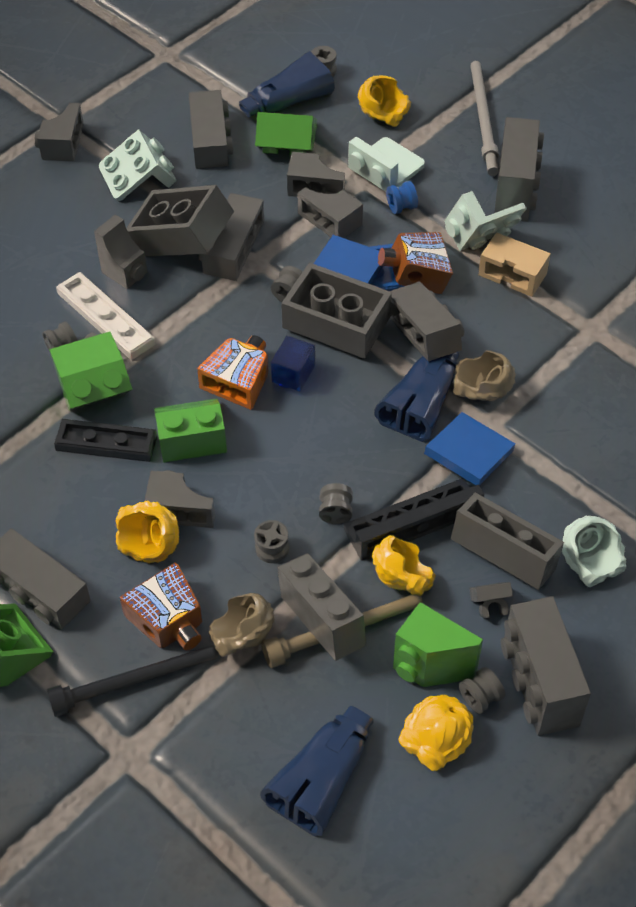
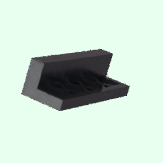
(410, 524)

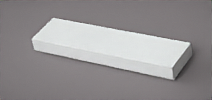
(105, 315)

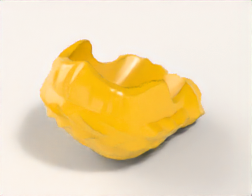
(383, 100)
(146, 531)
(400, 567)
(437, 731)

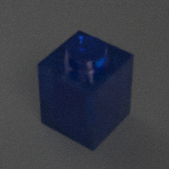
(293, 363)

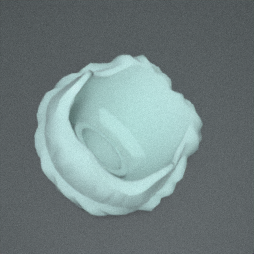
(593, 549)

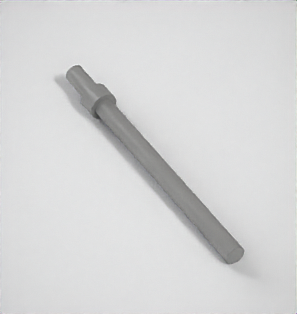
(489, 150)

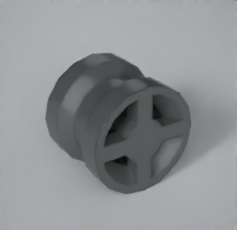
(327, 56)
(285, 282)
(60, 336)
(336, 503)
(267, 533)
(482, 690)

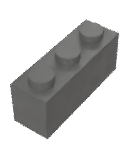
(210, 129)
(236, 239)
(426, 321)
(507, 540)
(40, 581)
(322, 606)

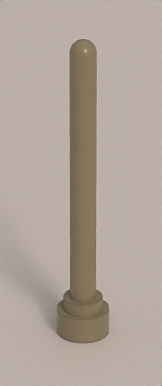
(278, 650)

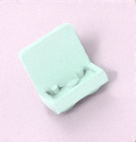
(384, 162)
(134, 163)
(472, 228)

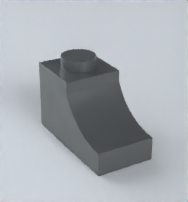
(61, 135)
(309, 172)
(332, 213)
(119, 254)
(172, 492)

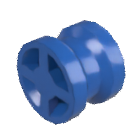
(402, 197)

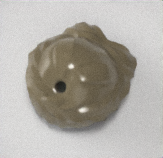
(484, 377)
(243, 624)

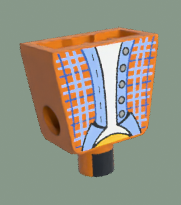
(236, 371)

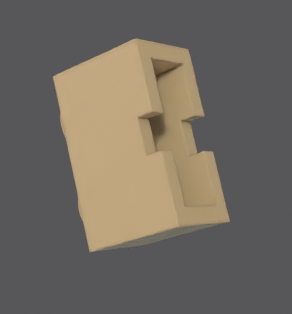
(514, 263)

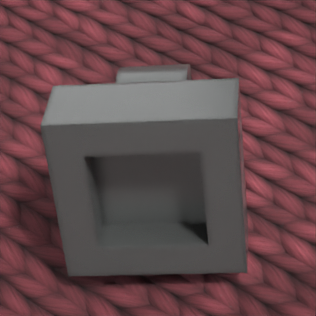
(491, 594)

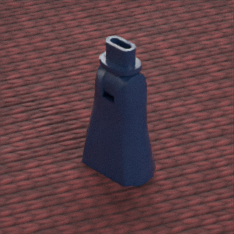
(299, 82)
(418, 398)
(316, 777)

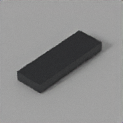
(105, 440)

